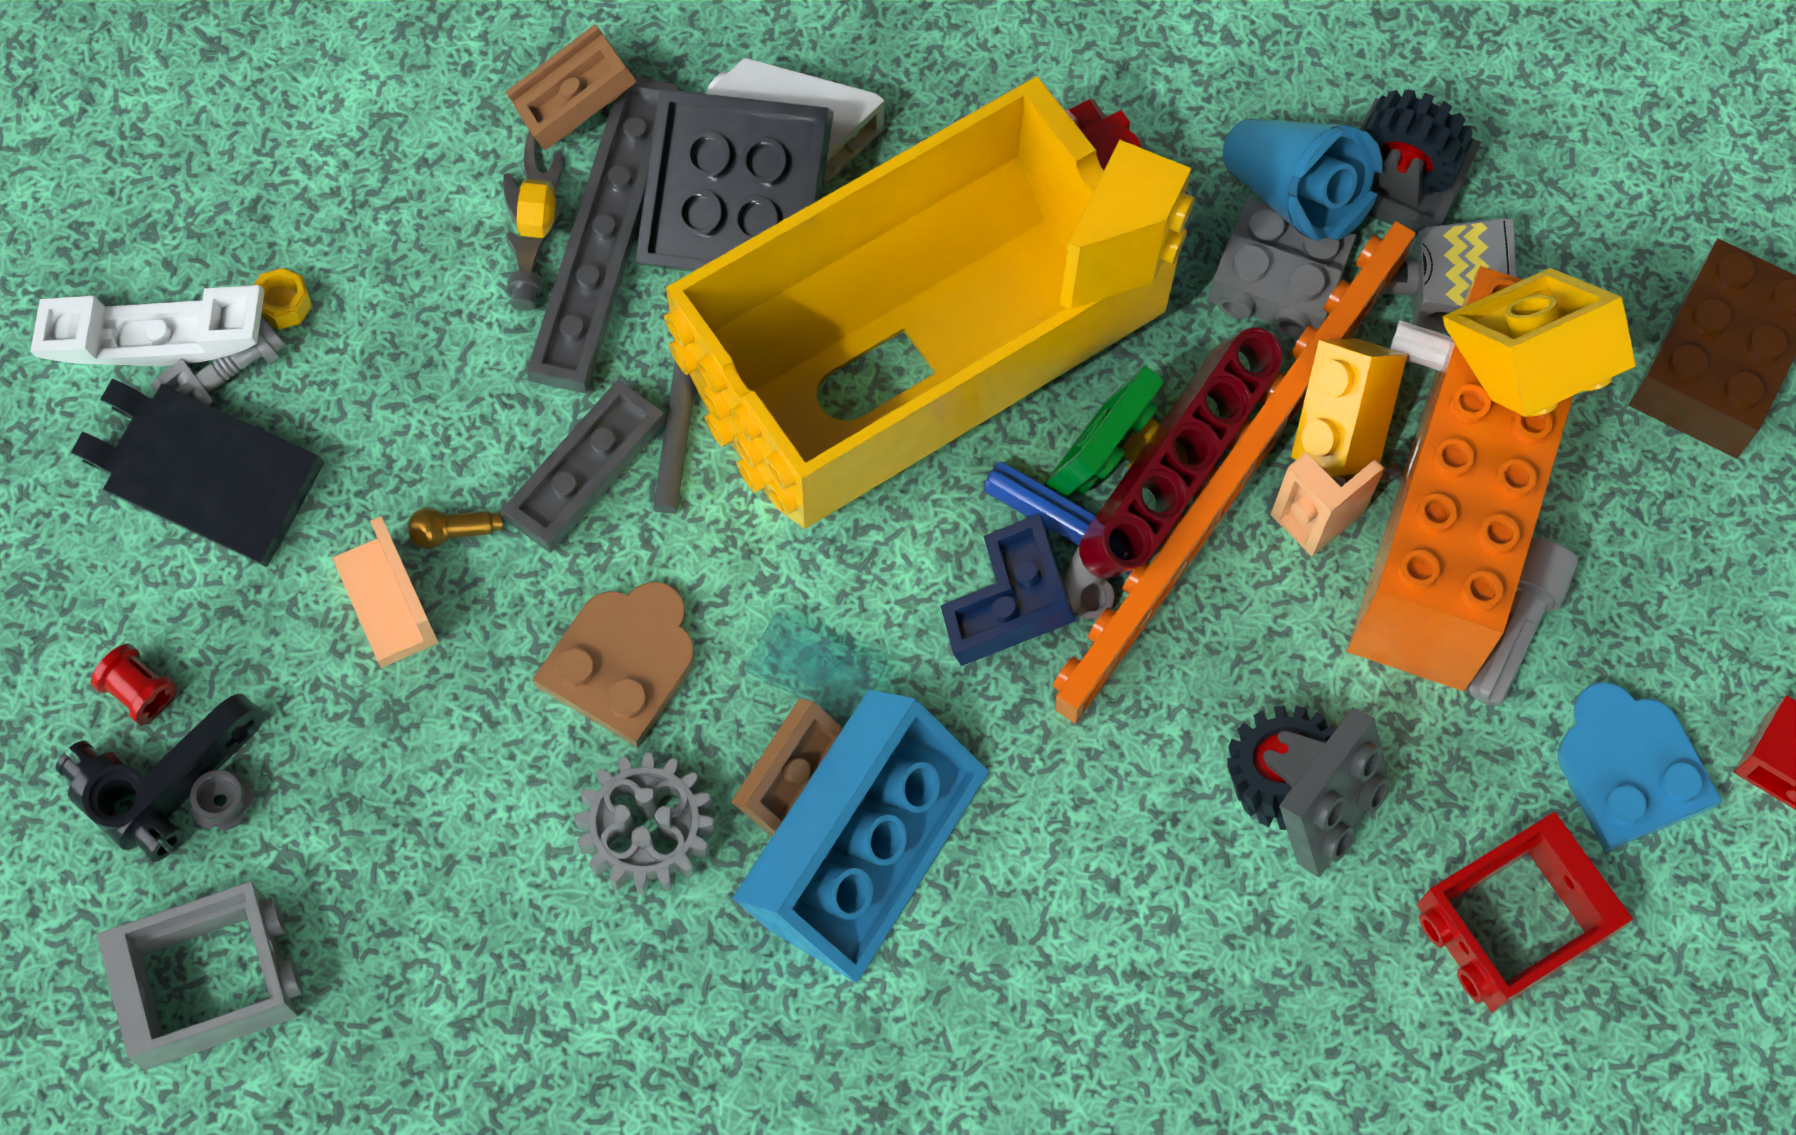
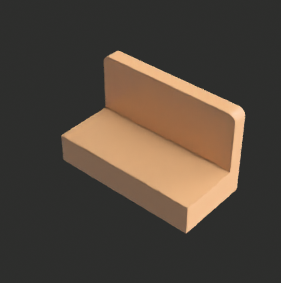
(1316, 507)
(385, 598)

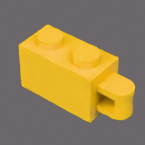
(1348, 405)

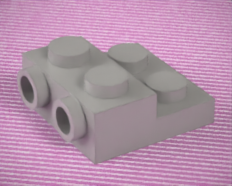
(1277, 271)

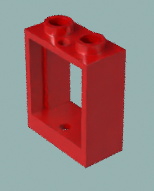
(1569, 874)

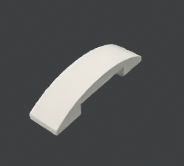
(149, 334)

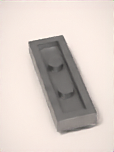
(583, 466)

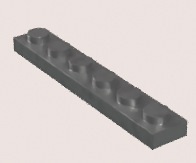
(598, 244)

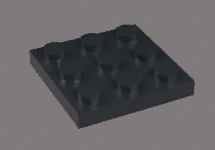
(726, 174)

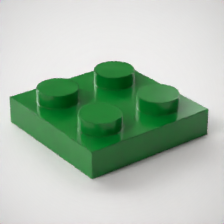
(1099, 444)

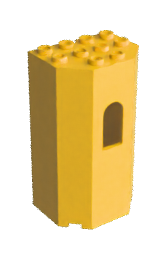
(937, 243)

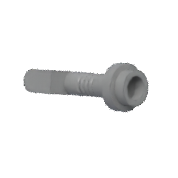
(214, 375)

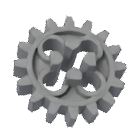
(609, 822)

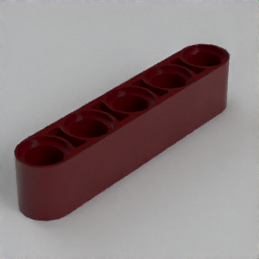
(1161, 469)

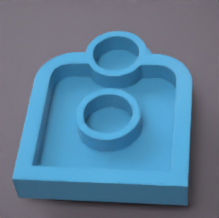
(1632, 766)

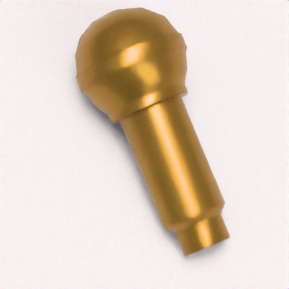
(432, 527)

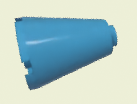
(1307, 172)

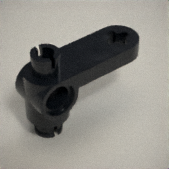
(107, 777)

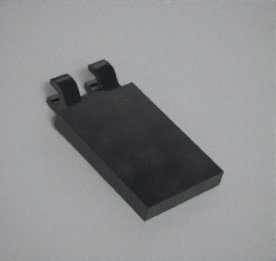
(203, 470)

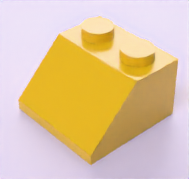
(1127, 226)
(1543, 341)

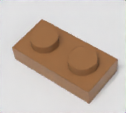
(787, 765)

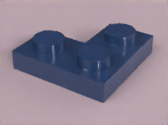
(1023, 602)

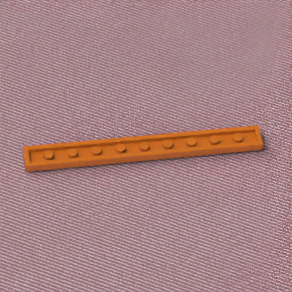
(1282, 399)

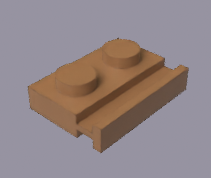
(570, 87)

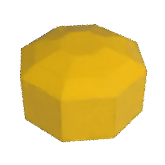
(536, 208)
(284, 299)

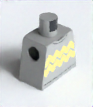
(1446, 264)

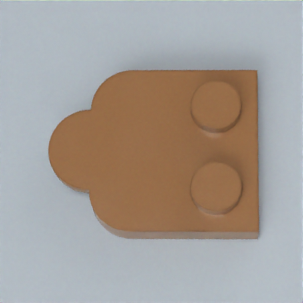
(622, 659)

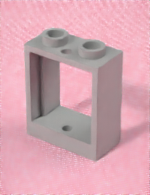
(132, 991)

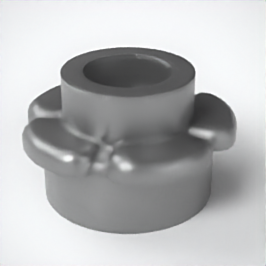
(209, 788)

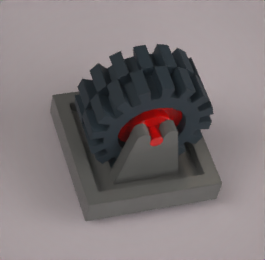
(1422, 156)
(1310, 779)

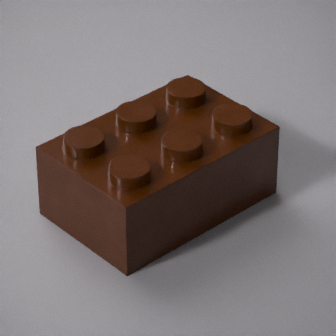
(1723, 351)

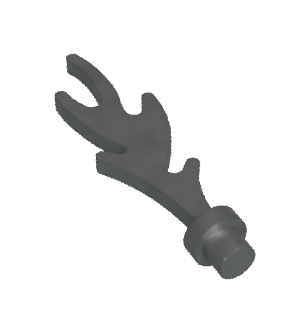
(525, 284)

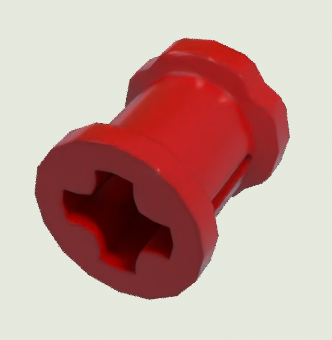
(133, 683)

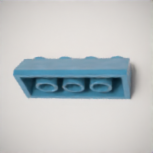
(862, 833)

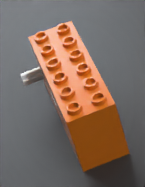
(1457, 517)

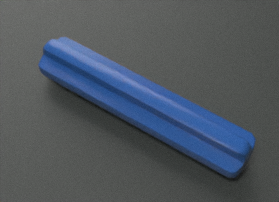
(1035, 498)

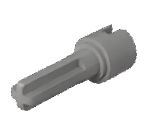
(1540, 589)

